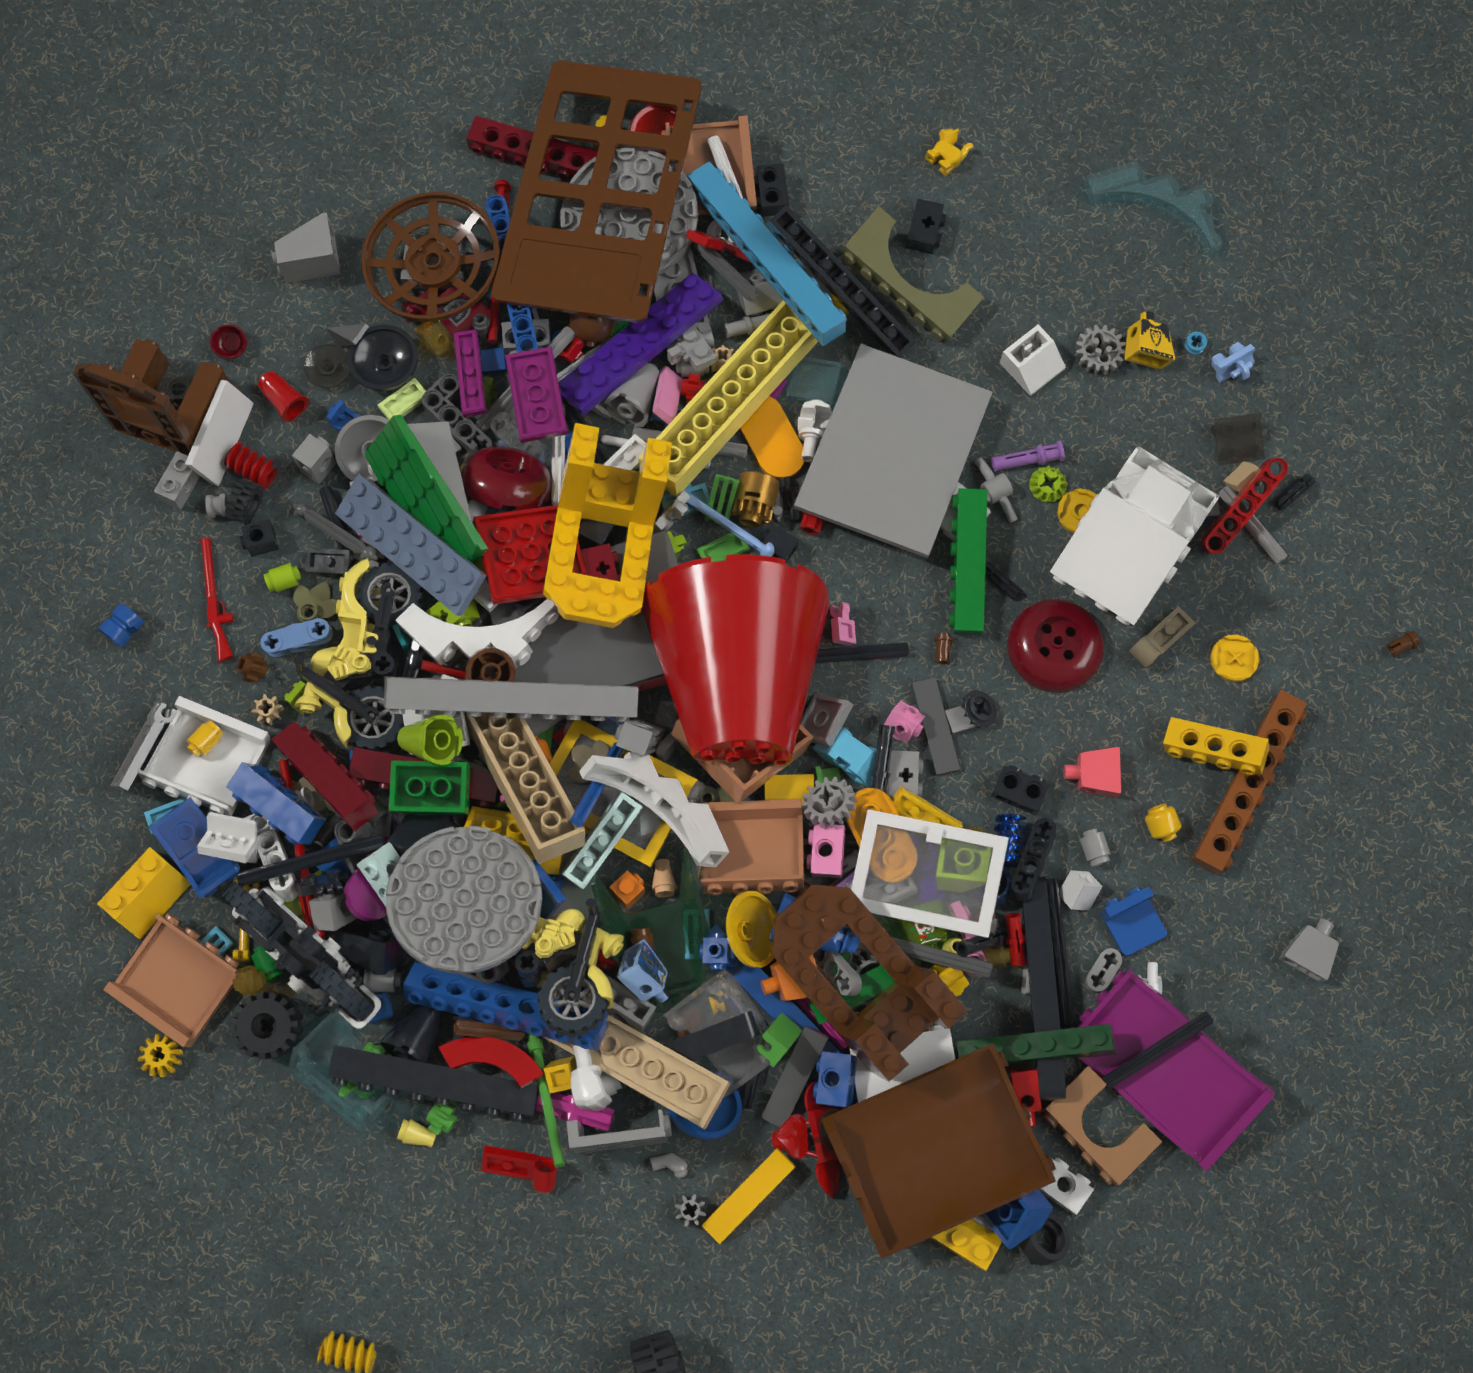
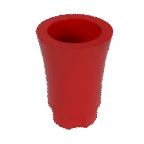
(282, 396)

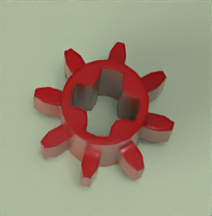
(691, 386)

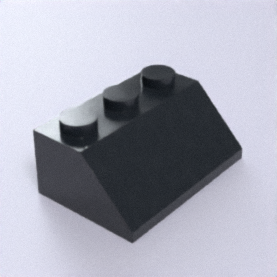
(415, 827)

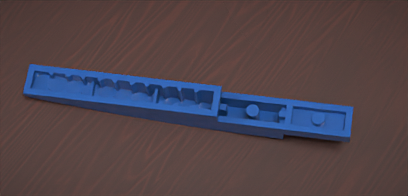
(749, 980)

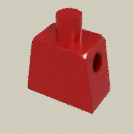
(1025, 1082)

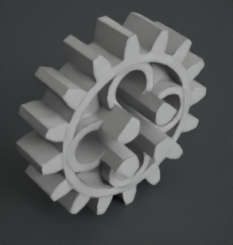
(1089, 342)

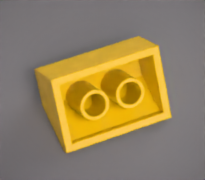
(143, 892)

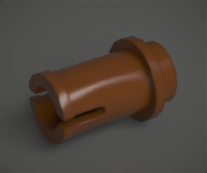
(1404, 643)
(943, 648)

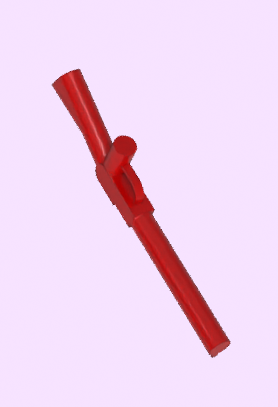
(215, 620)

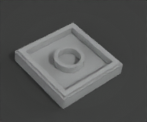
(825, 718)

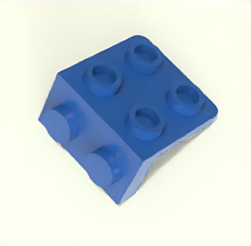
(1133, 921)

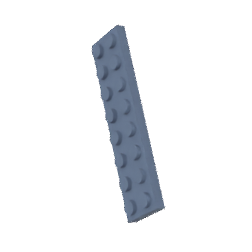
(410, 545)

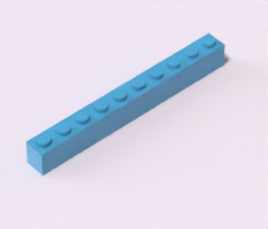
(767, 254)

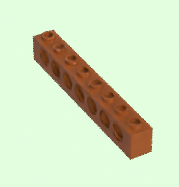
(1206, 855)

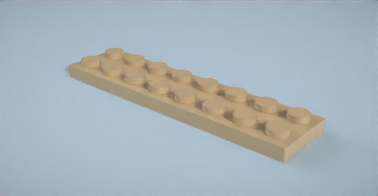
(657, 1072)

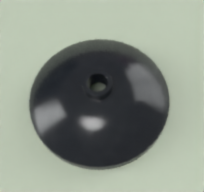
(379, 345)

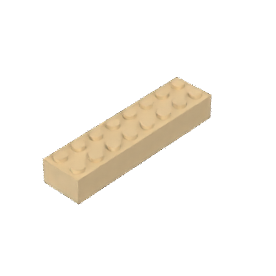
(527, 784)

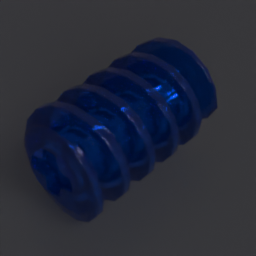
(1008, 827)

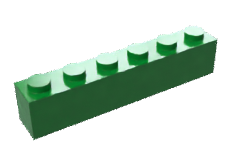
(969, 561)

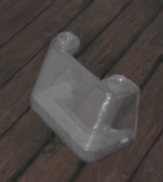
(716, 1002)

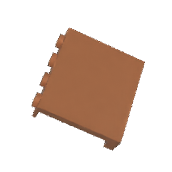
(737, 146)
(762, 847)
(175, 980)

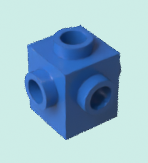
(725, 955)

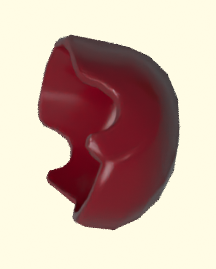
(225, 337)

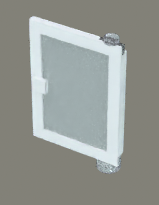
(929, 873)

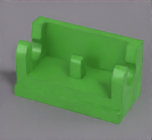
(781, 1036)

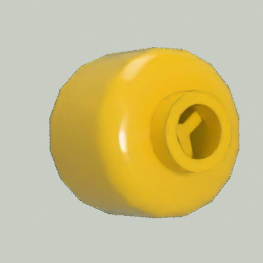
(1163, 822)

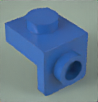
(340, 415)

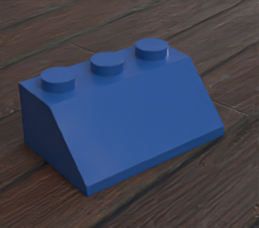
(1019, 1218)

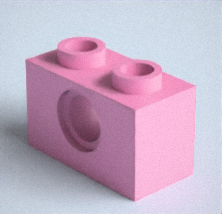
(833, 864)

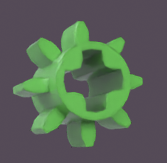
(441, 1119)

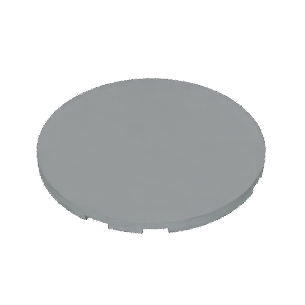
(638, 172)
(463, 899)

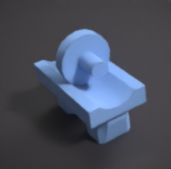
(1236, 364)

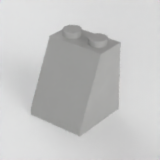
(307, 251)

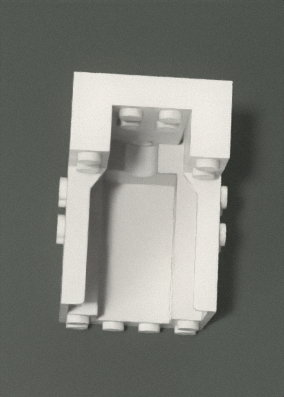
(1134, 536)

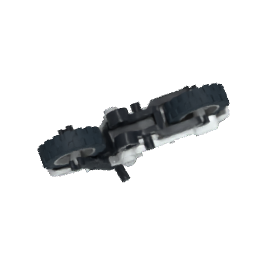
(311, 960)

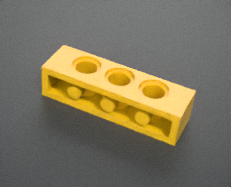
(1181, 731)

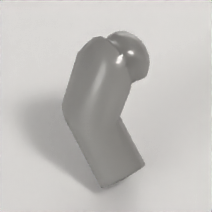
(672, 1162)

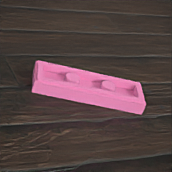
(667, 395)

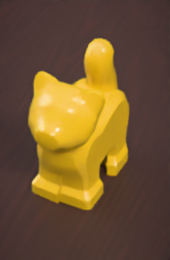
(949, 155)

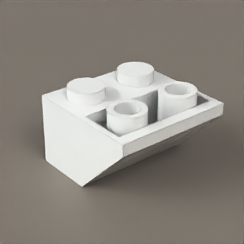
(1033, 360)

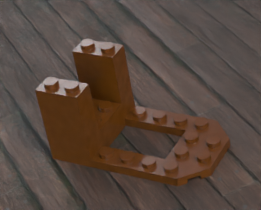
(136, 407)
(894, 1016)

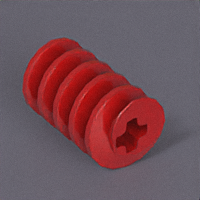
(249, 466)

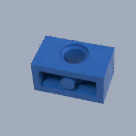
(845, 1067)

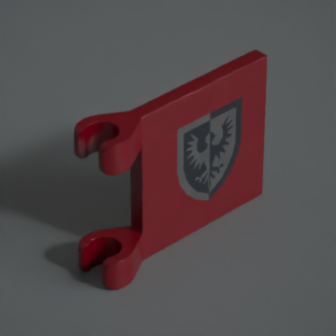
(462, 321)

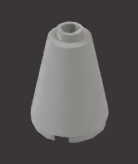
(634, 397)

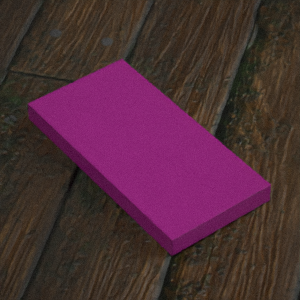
(536, 394)

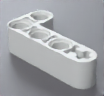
(266, 837)

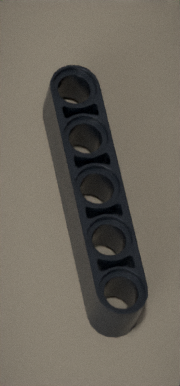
(716, 1037)

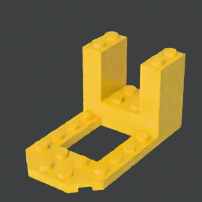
(613, 498)

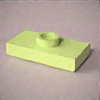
(403, 400)

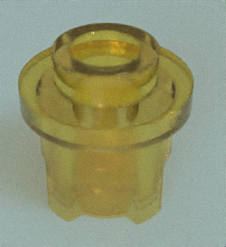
(997, 956)

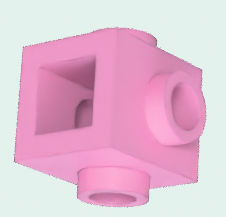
(906, 721)

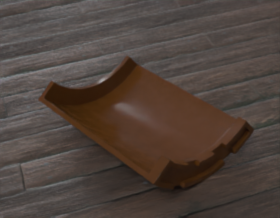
(938, 1150)

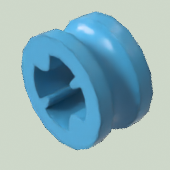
(1203, 343)

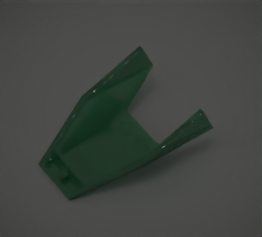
(672, 928)

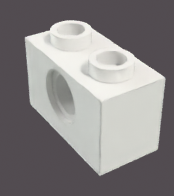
(1078, 1189)

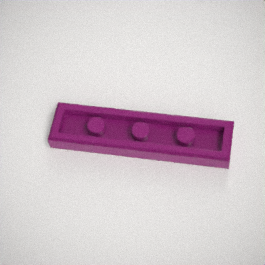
(470, 373)

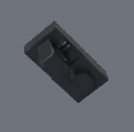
(328, 561)

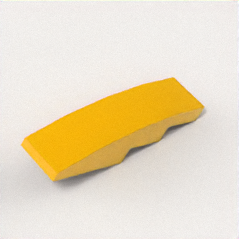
(748, 1196)

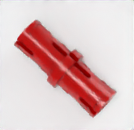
(1015, 939)

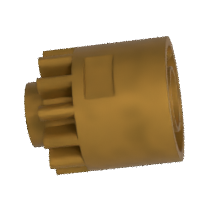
(755, 499)

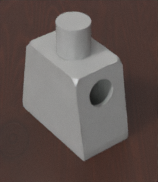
(1312, 951)

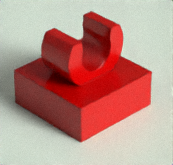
(572, 351)

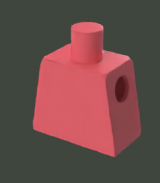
(1097, 772)

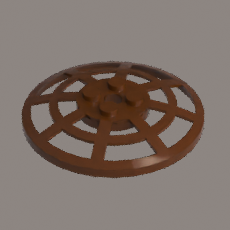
(426, 247)

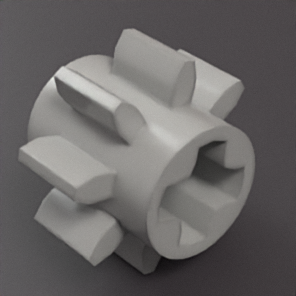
(692, 1202)

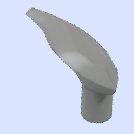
(778, 509)

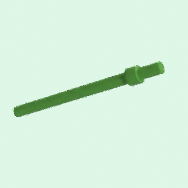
(536, 1049)

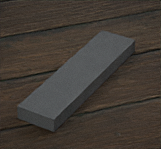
(936, 727)
(794, 1076)

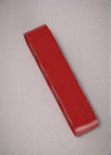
(1254, 500)

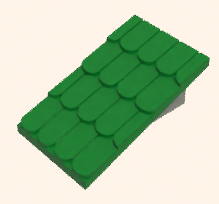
(424, 477)

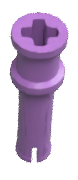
(1038, 455)

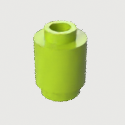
(282, 577)

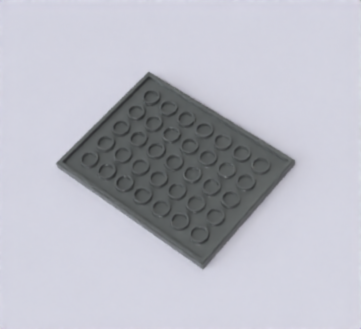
(594, 653)

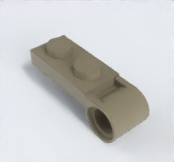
(1162, 637)

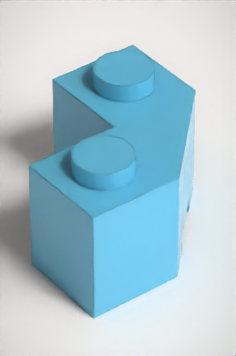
(850, 756)

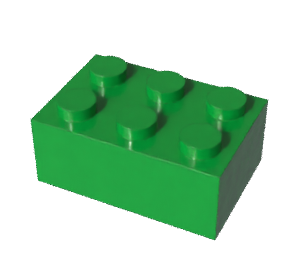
(429, 788)

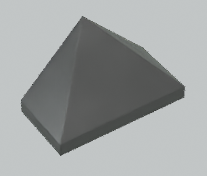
(348, 334)

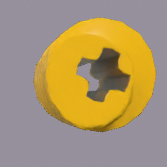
(347, 1353)

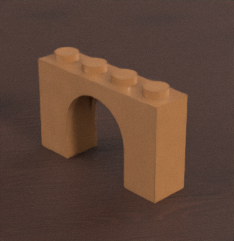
(1113, 1162)

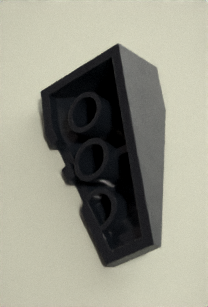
(368, 947)

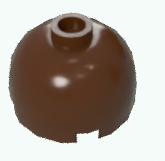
(590, 328)
(490, 665)

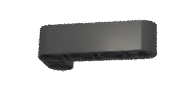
(446, 408)

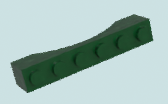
(1062, 1043)

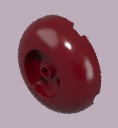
(506, 478)
(1055, 672)

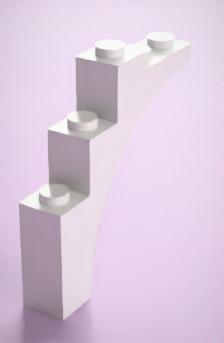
(443, 638)
(665, 797)

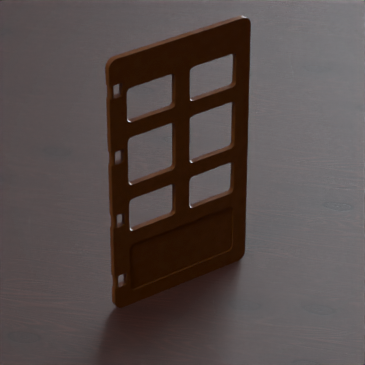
(581, 268)

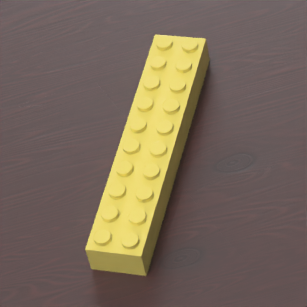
(734, 395)

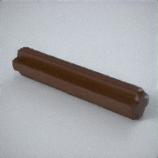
(483, 1029)

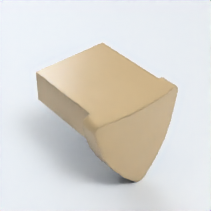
(1241, 476)

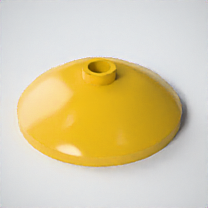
(749, 928)

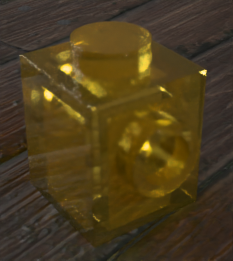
(434, 337)

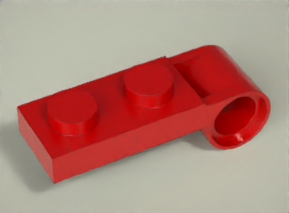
(521, 1165)

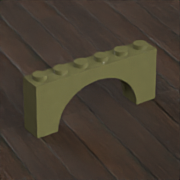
(937, 312)

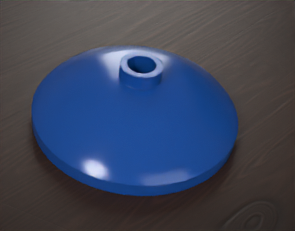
(722, 1122)

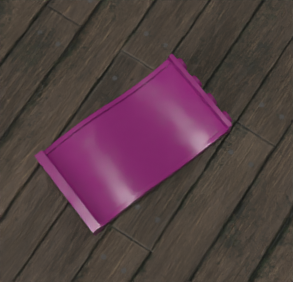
(1189, 1093)

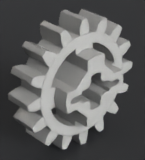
(829, 802)

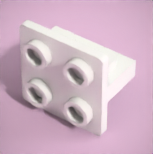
(230, 838)

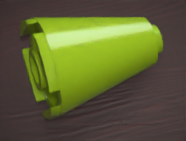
(432, 739)

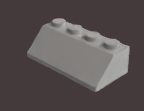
(767, 296)

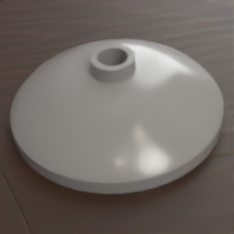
(353, 443)

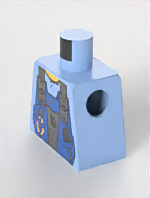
(643, 973)

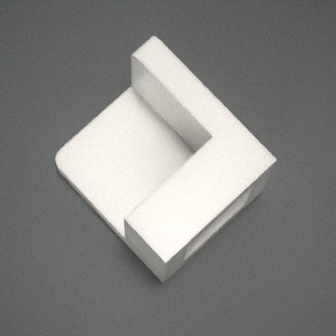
(1080, 890)

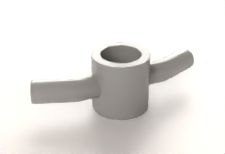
(998, 489)

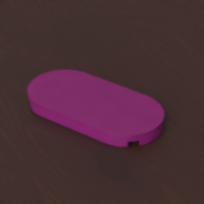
(362, 898)

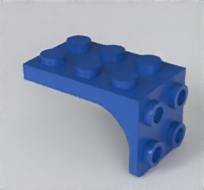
(180, 834)

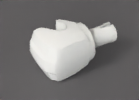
(811, 426)
(586, 1083)

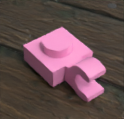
(842, 628)

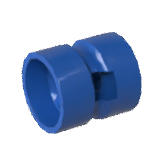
(121, 625)

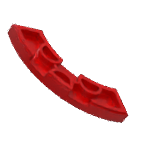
(715, 243)
(494, 1052)

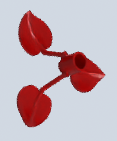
(793, 1138)

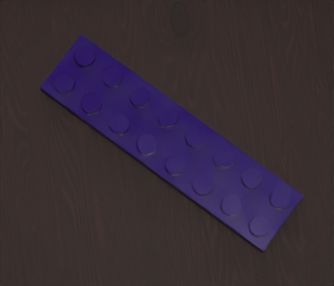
(638, 343)

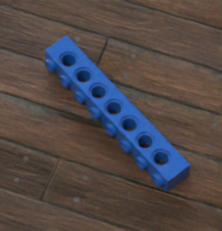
(491, 1004)

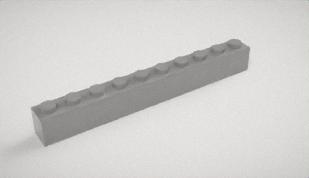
(510, 697)

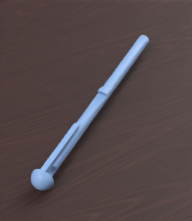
(765, 550)

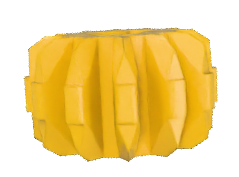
(151, 1061)

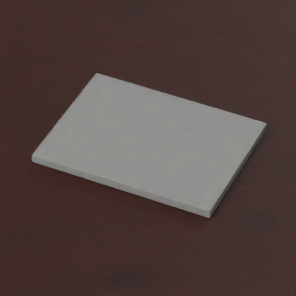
(893, 450)

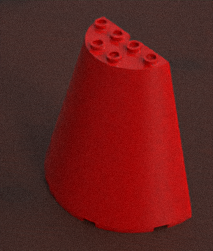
(738, 651)

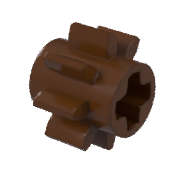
(252, 667)

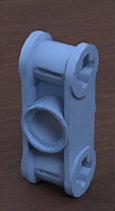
(297, 637)

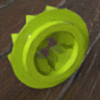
(1046, 493)

